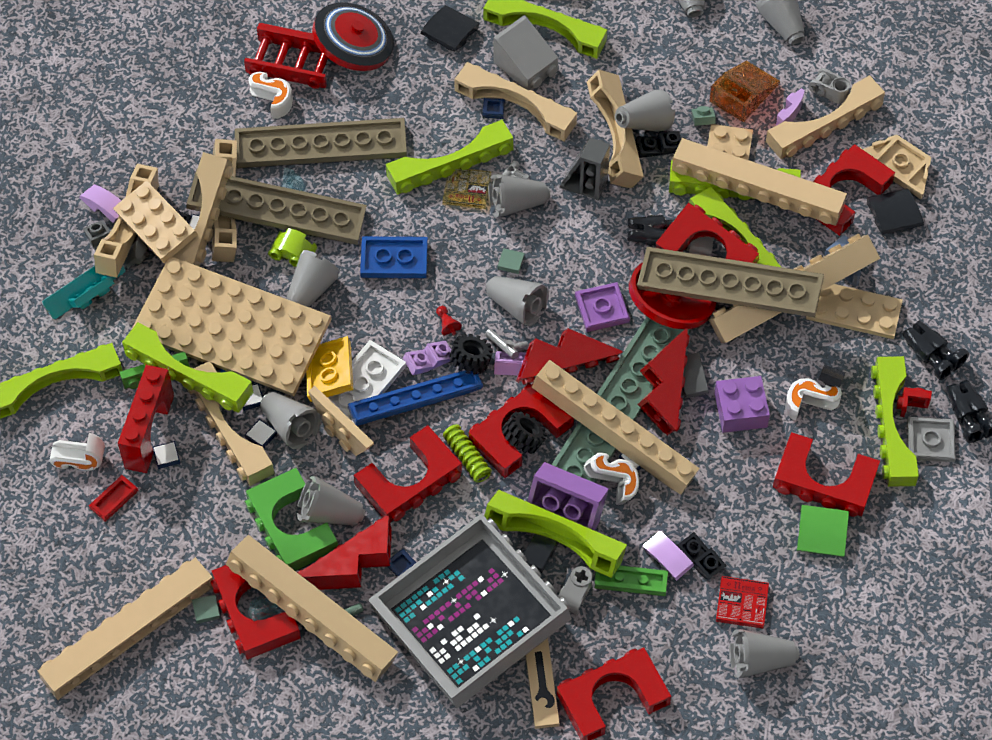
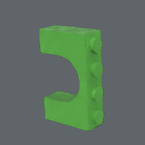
(266, 502)

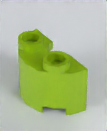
(290, 246)

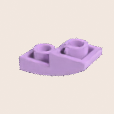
(792, 107)
(101, 199)
(431, 357)
(668, 555)

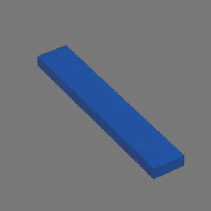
(414, 397)

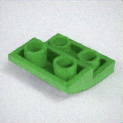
(822, 531)

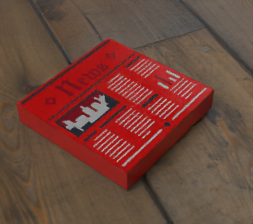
(742, 602)

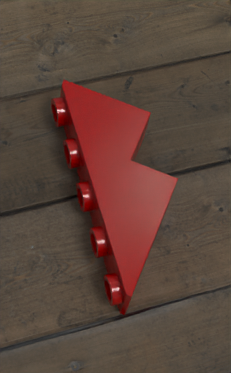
(571, 352)
(667, 378)
(344, 564)

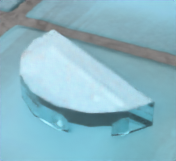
(292, 180)
(262, 608)

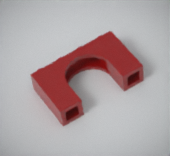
(860, 167)
(693, 224)
(152, 396)
(488, 434)
(847, 496)
(396, 500)
(253, 636)
(633, 669)

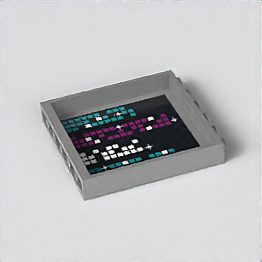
(470, 609)

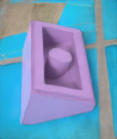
(506, 365)

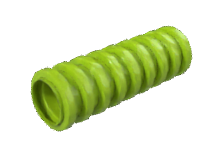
(467, 453)

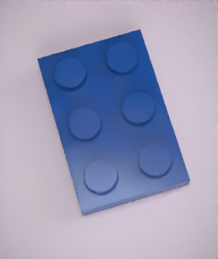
(393, 257)

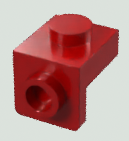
(913, 397)

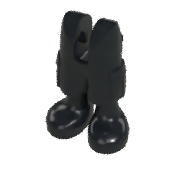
(653, 229)
(930, 343)
(968, 404)

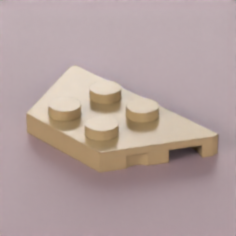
(906, 160)
(339, 425)

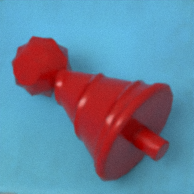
(449, 324)

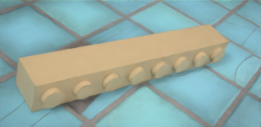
(759, 182)
(835, 267)
(615, 427)
(311, 608)
(125, 628)

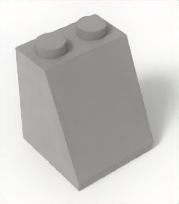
(524, 54)

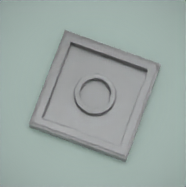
(932, 438)

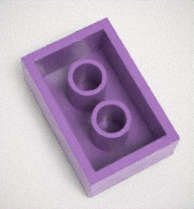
(568, 495)

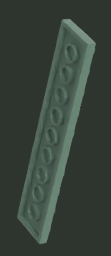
(623, 390)

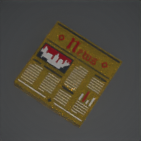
(467, 188)

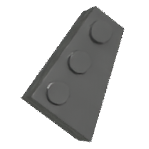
(589, 170)

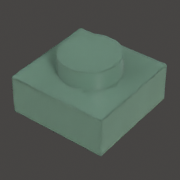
(703, 116)

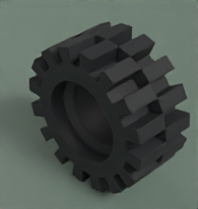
(481, 354)
(524, 432)

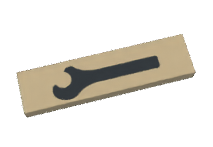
(542, 686)

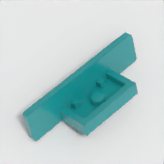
(79, 292)

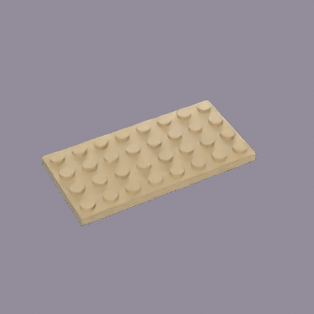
(233, 325)

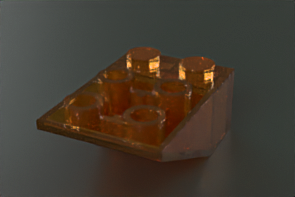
(742, 90)

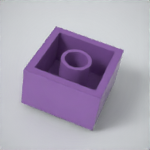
(741, 404)

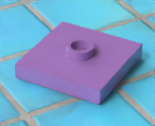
(602, 307)

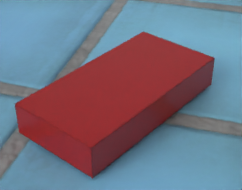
(113, 498)

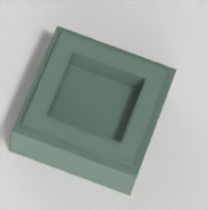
(511, 261)
(205, 609)

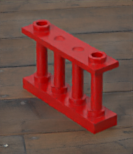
(287, 39)

